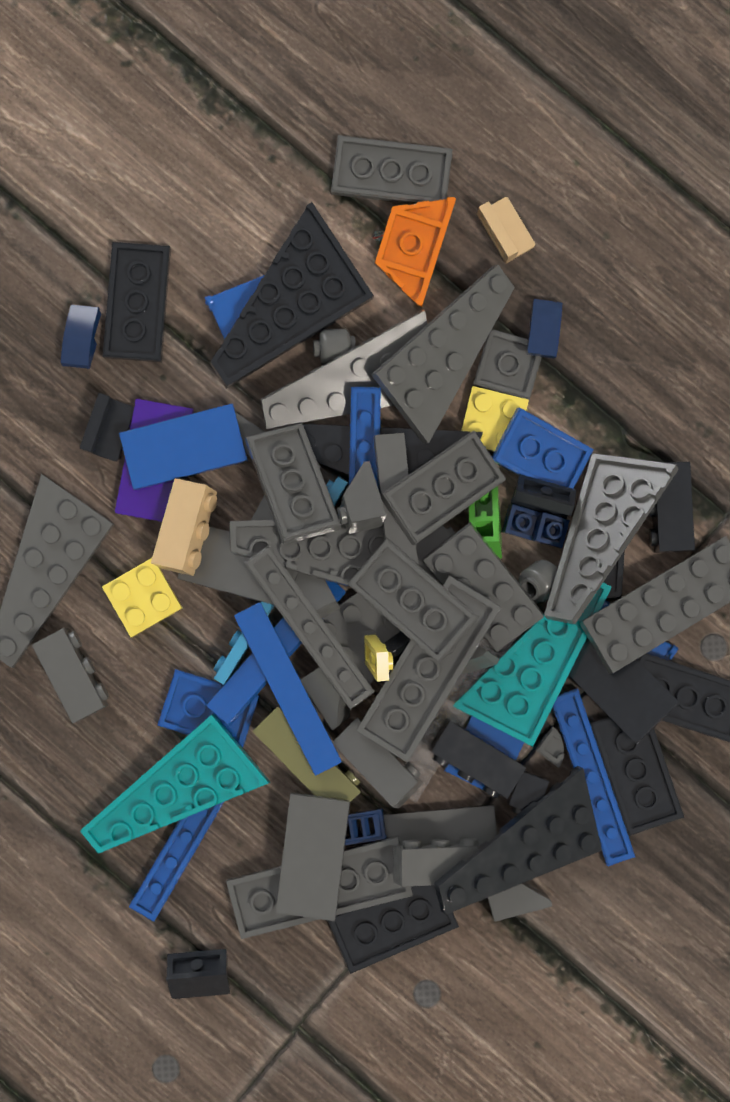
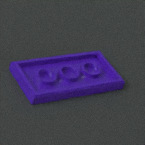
(149, 501)

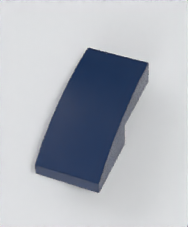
(544, 328)
(79, 335)
(535, 526)

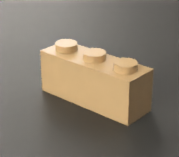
(184, 527)

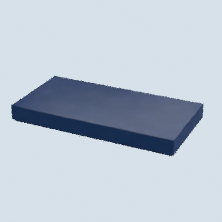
(183, 446)

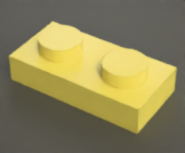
(377, 658)

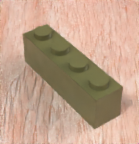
(280, 739)

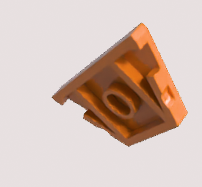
(413, 245)

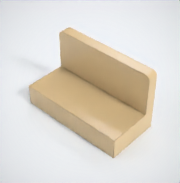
(505, 229)

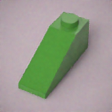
(485, 517)

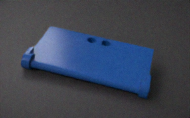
(230, 303)

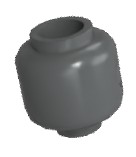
(332, 344)
(538, 580)

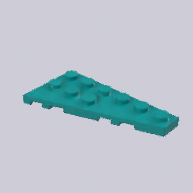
(529, 676)
(190, 778)

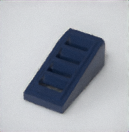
(379, 825)

